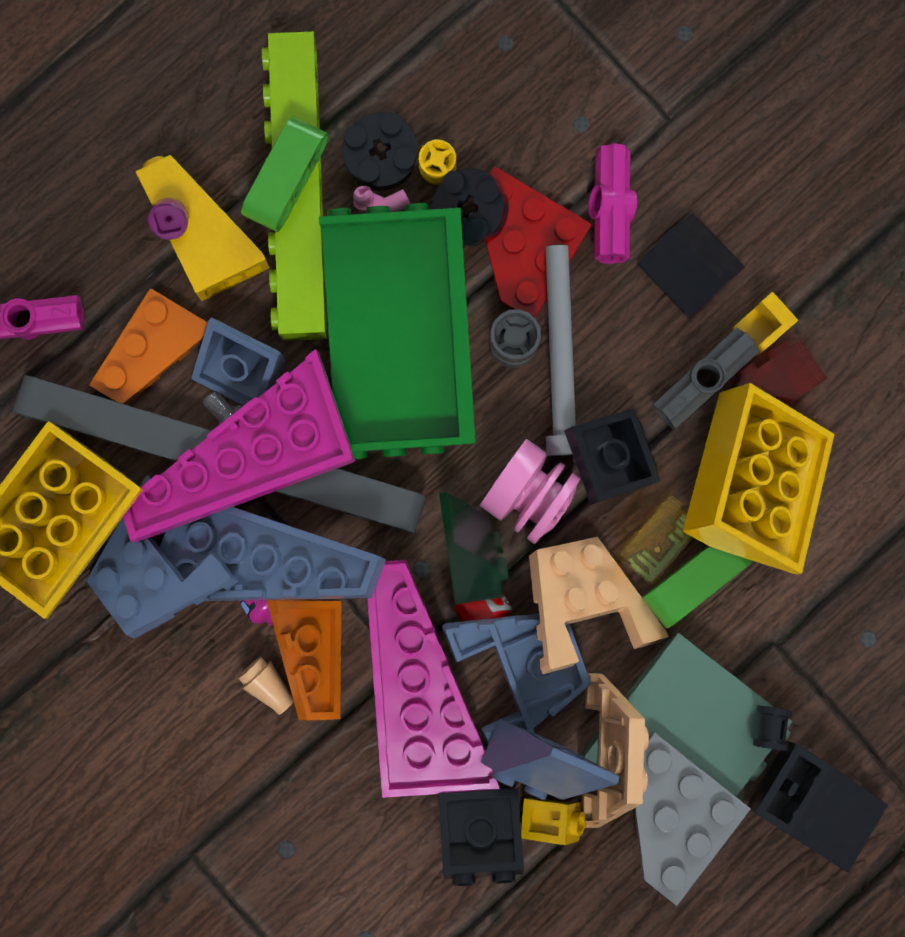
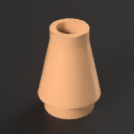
(266, 685)

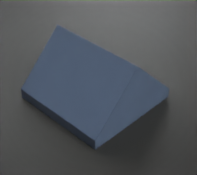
(236, 363)

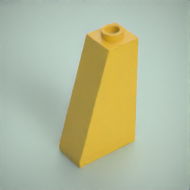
(213, 246)

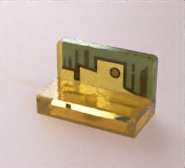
(657, 541)

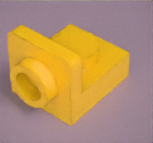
(552, 821)

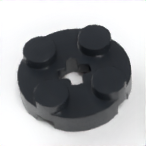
(383, 129)
(487, 194)

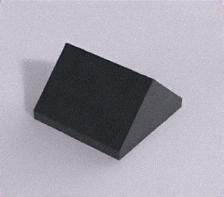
(690, 265)

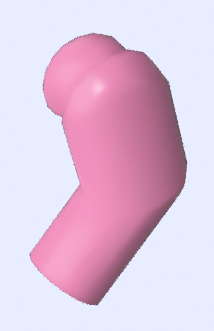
(365, 198)

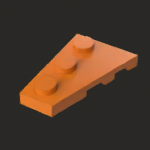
(147, 347)
(311, 654)

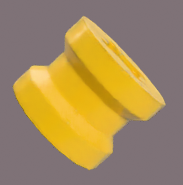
(435, 154)

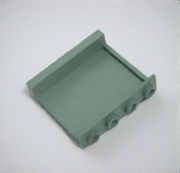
(699, 713)

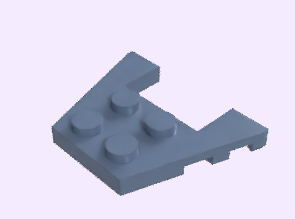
(144, 586)
(520, 655)

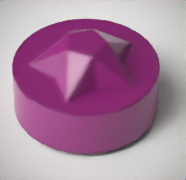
(168, 218)

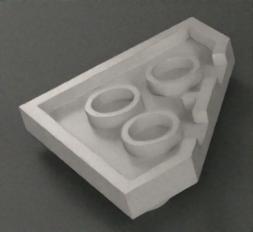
(681, 820)

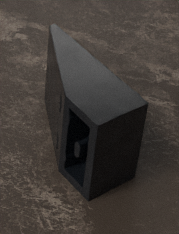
(817, 805)

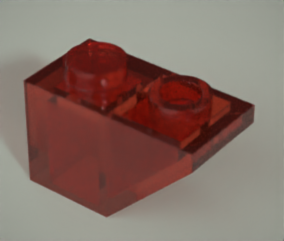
(786, 375)

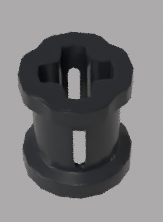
(772, 727)

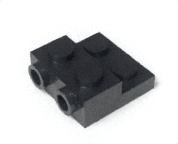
(612, 456)
(481, 836)

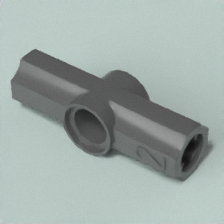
(721, 362)

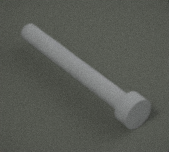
(560, 349)

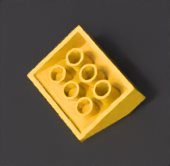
(759, 480)
(57, 516)

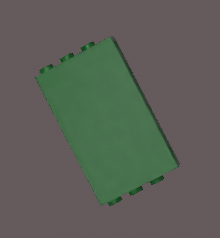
(398, 328)

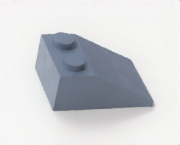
(542, 764)

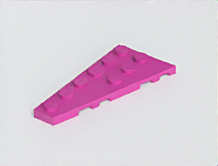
(259, 449)
(421, 715)

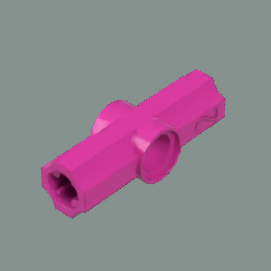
(612, 204)
(46, 317)

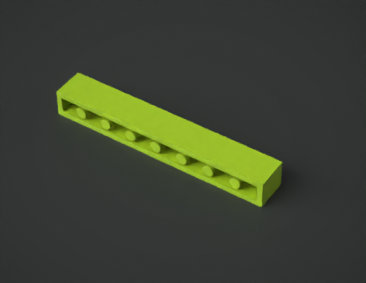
(298, 245)

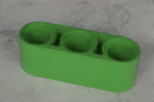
(284, 174)
(693, 584)

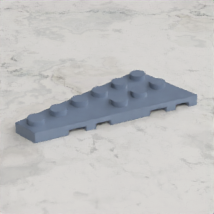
(272, 559)

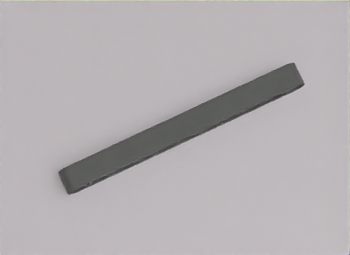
(171, 438)

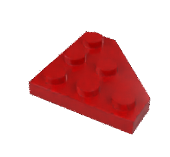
(519, 249)

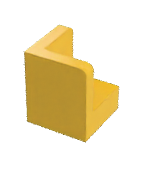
(767, 322)

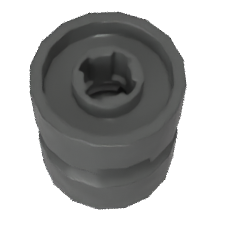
(514, 338)

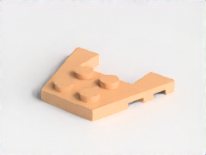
(582, 583)
(621, 751)

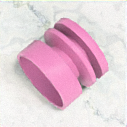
(531, 492)

